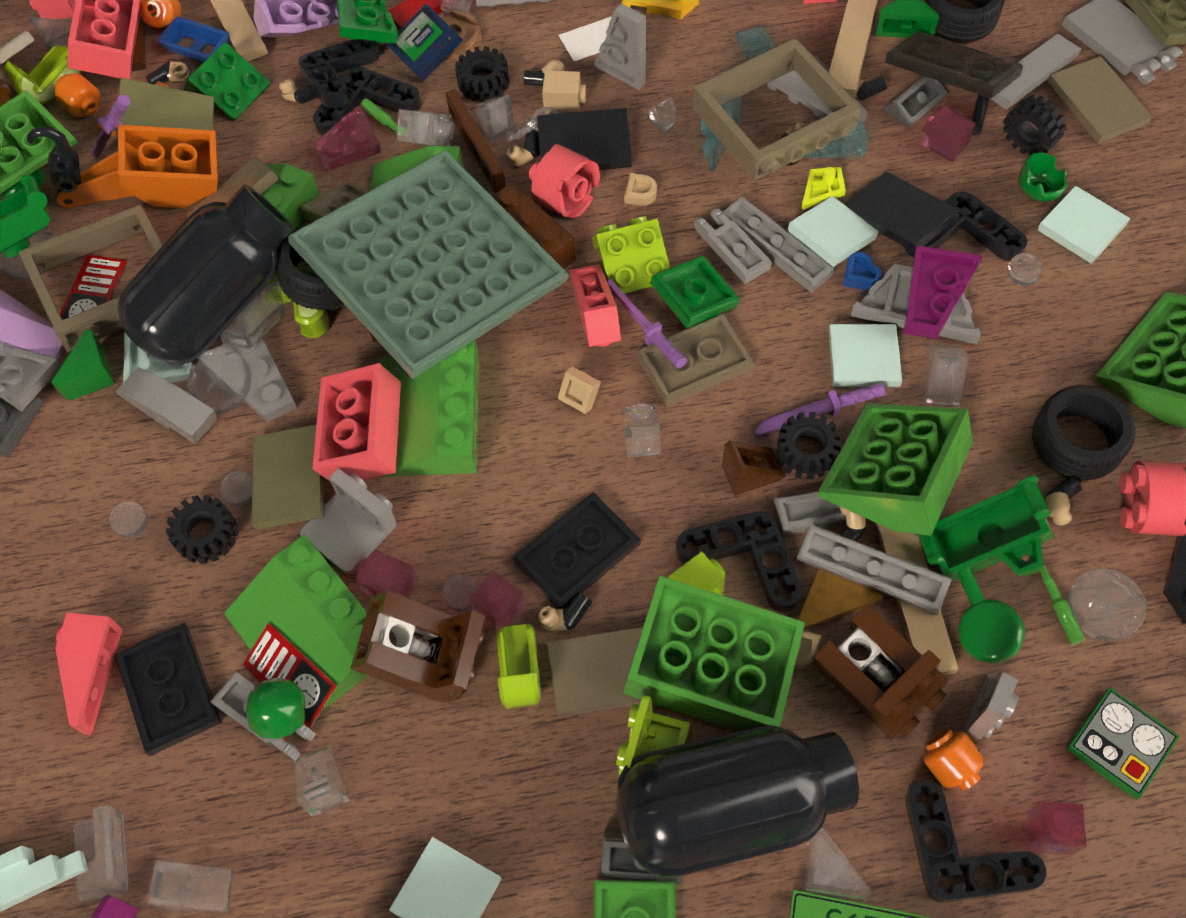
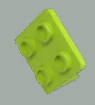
(632, 253)
(650, 733)

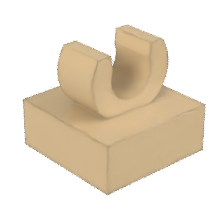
(579, 390)

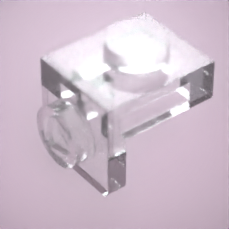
(641, 430)

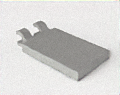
(1121, 39)

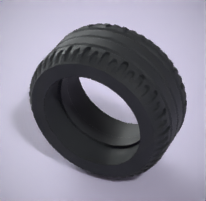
(966, 24)
(299, 287)
(1097, 407)

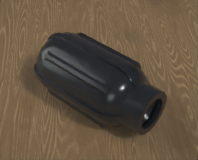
(203, 277)
(732, 798)

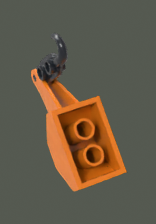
(151, 163)

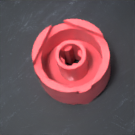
(564, 181)
(1154, 498)

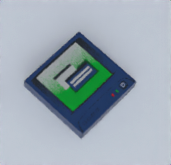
(425, 42)

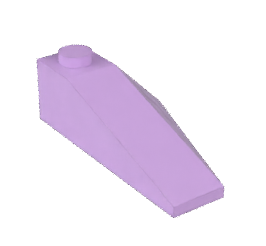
(293, 17)
(27, 329)

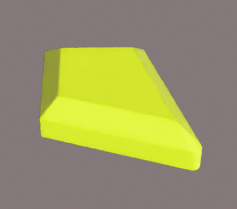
(822, 185)

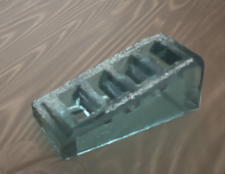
(757, 48)
(845, 147)

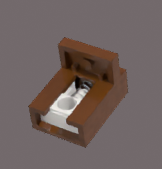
(447, 655)
(917, 686)

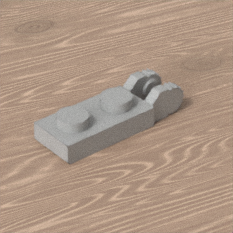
(733, 246)
(233, 701)

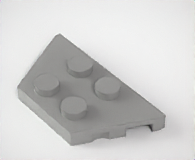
(888, 305)

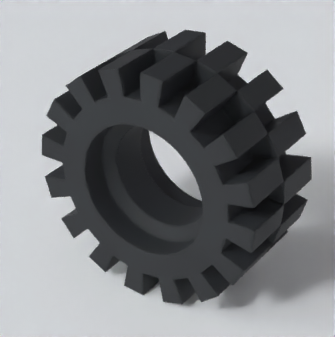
(482, 62)
(1043, 117)
(812, 428)
(192, 514)

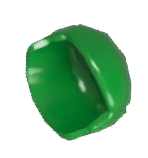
(1041, 178)
(275, 708)

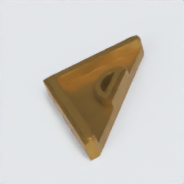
(835, 598)

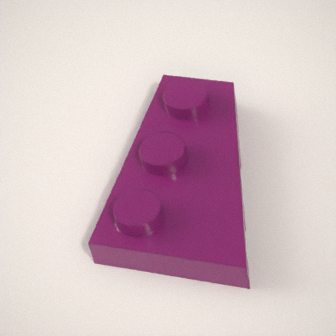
(935, 288)

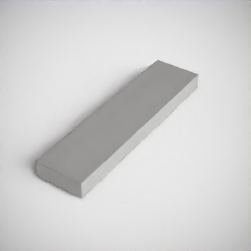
(1037, 68)
(780, 245)
(874, 569)

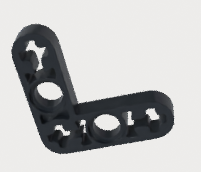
(321, 68)
(365, 87)
(981, 212)
(757, 545)
(949, 860)

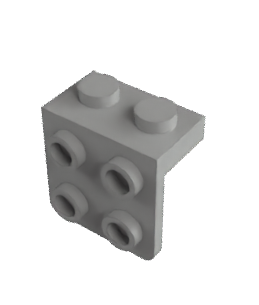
(351, 523)

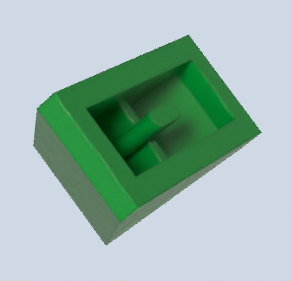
(905, 18)
(84, 369)

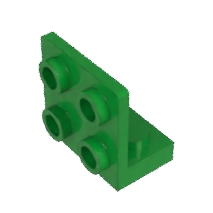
(229, 80)

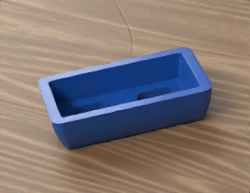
(201, 33)

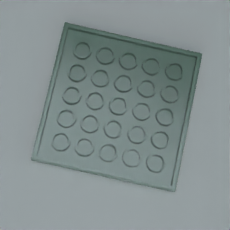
(428, 262)

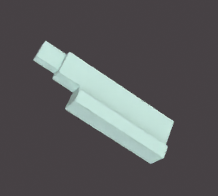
(24, 877)

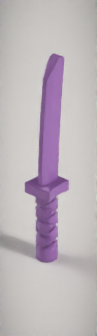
(110, 123)
(652, 331)
(831, 404)

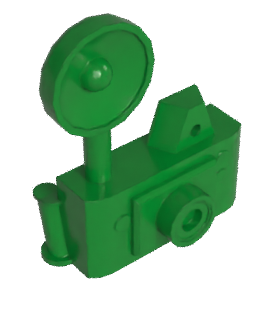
(22, 213)
(979, 537)

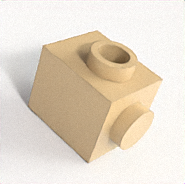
(563, 91)

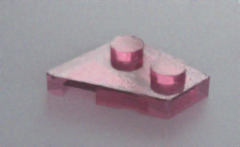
(347, 141)

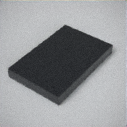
(593, 134)
(902, 211)
(576, 551)
(167, 689)

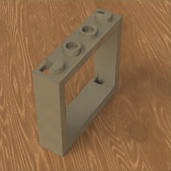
(758, 71)
(104, 318)

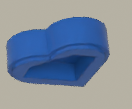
(861, 272)

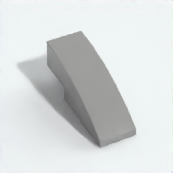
(168, 404)

